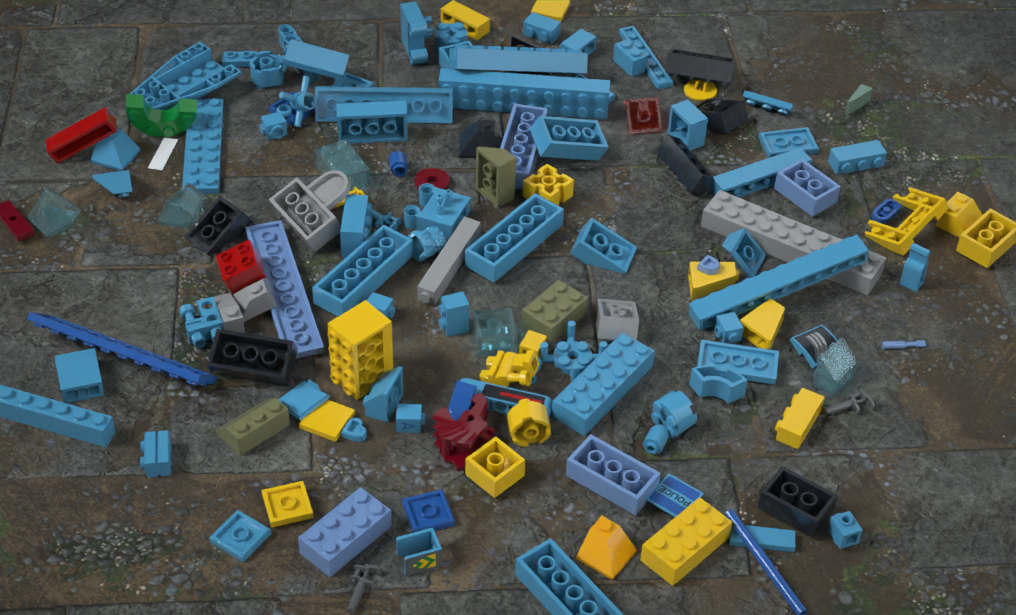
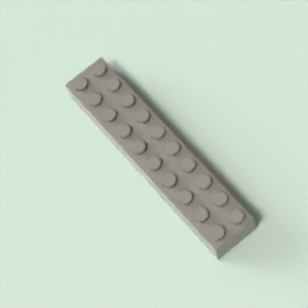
(784, 237)

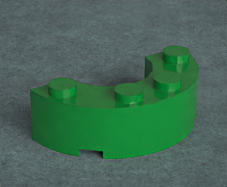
(160, 122)

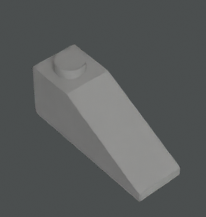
(230, 313)

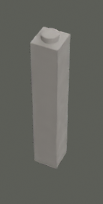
(448, 261)

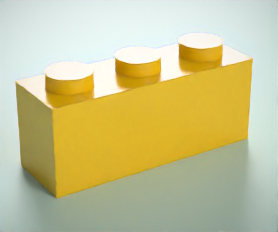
(474, 22)
(799, 418)

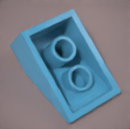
(603, 247)

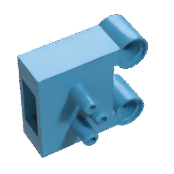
(414, 31)
(441, 210)

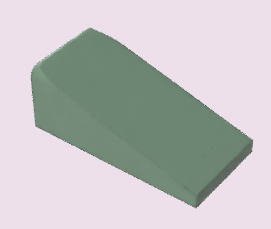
(858, 99)

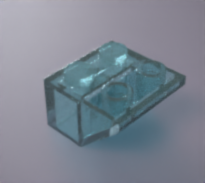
(835, 368)

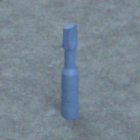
(902, 344)

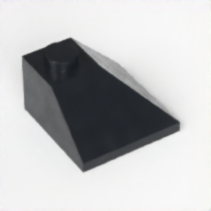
(476, 135)

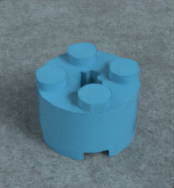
(450, 34)
(266, 70)
(674, 413)

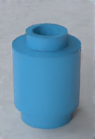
(656, 439)

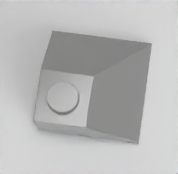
(255, 299)

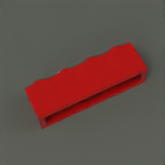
(81, 135)

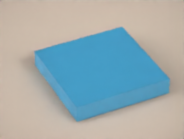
(240, 535)

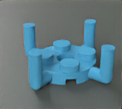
(571, 348)

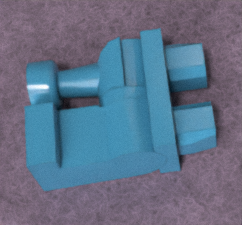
(205, 326)

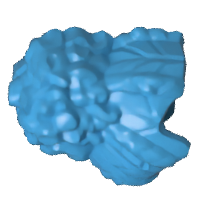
(427, 242)

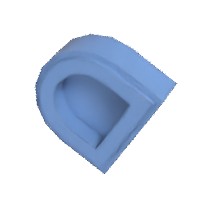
(709, 266)

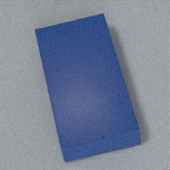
(461, 399)

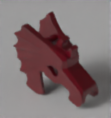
(460, 437)

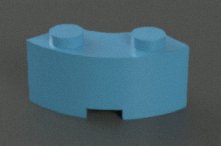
(717, 382)

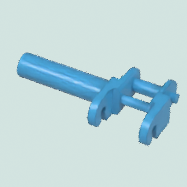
(382, 220)

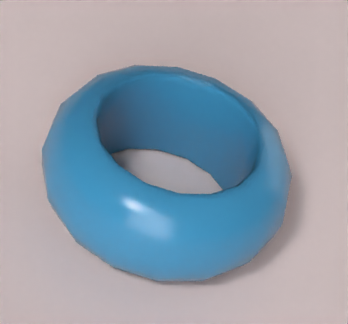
(284, 107)

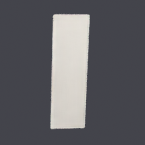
(163, 153)

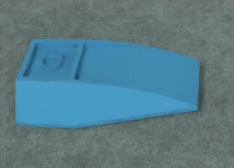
(185, 76)

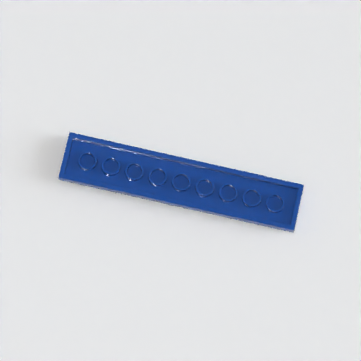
(123, 349)

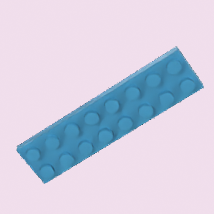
(422, 104)
(204, 147)

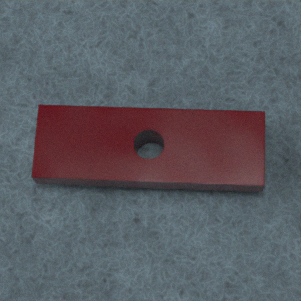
(15, 221)

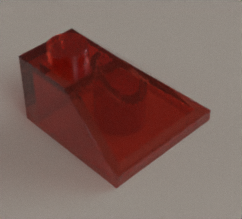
(643, 115)

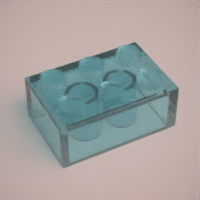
(343, 158)

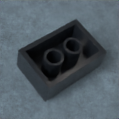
(797, 501)

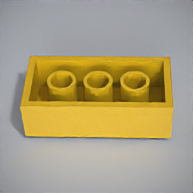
(686, 541)

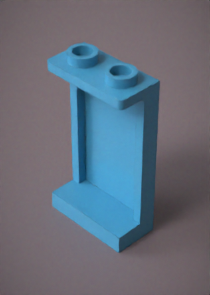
(315, 60)

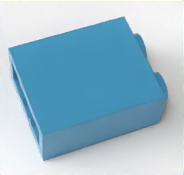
(79, 375)

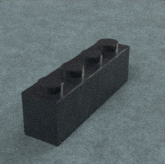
(685, 165)

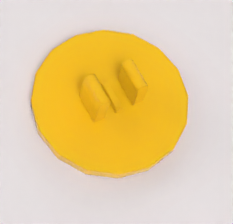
(700, 90)

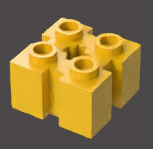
(549, 185)

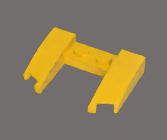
(899, 240)

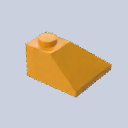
(606, 548)

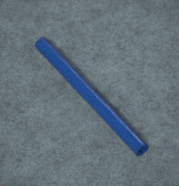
(766, 563)

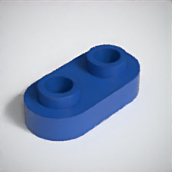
(886, 211)

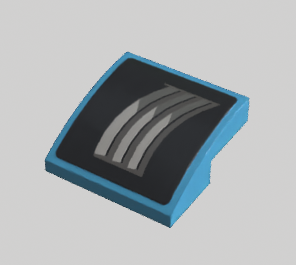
(813, 343)

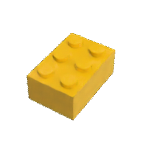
(987, 238)

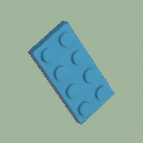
(750, 362)

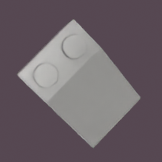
(616, 318)

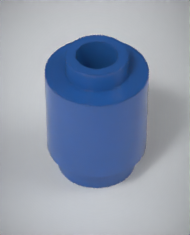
(398, 163)

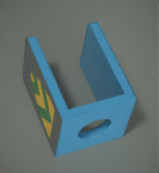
(418, 542)

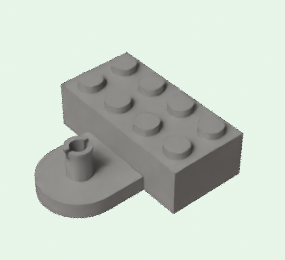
(308, 207)

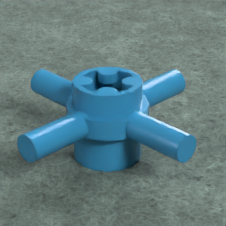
(300, 101)

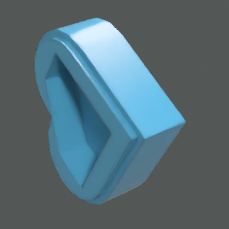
(354, 430)

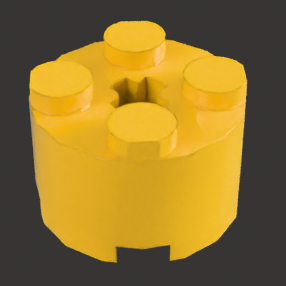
(528, 423)

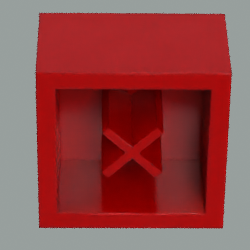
(240, 266)

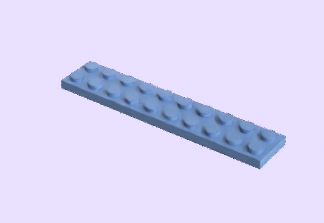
(293, 312)

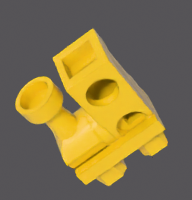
(510, 368)

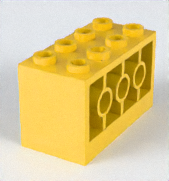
(360, 348)

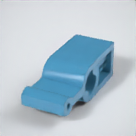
(915, 267)

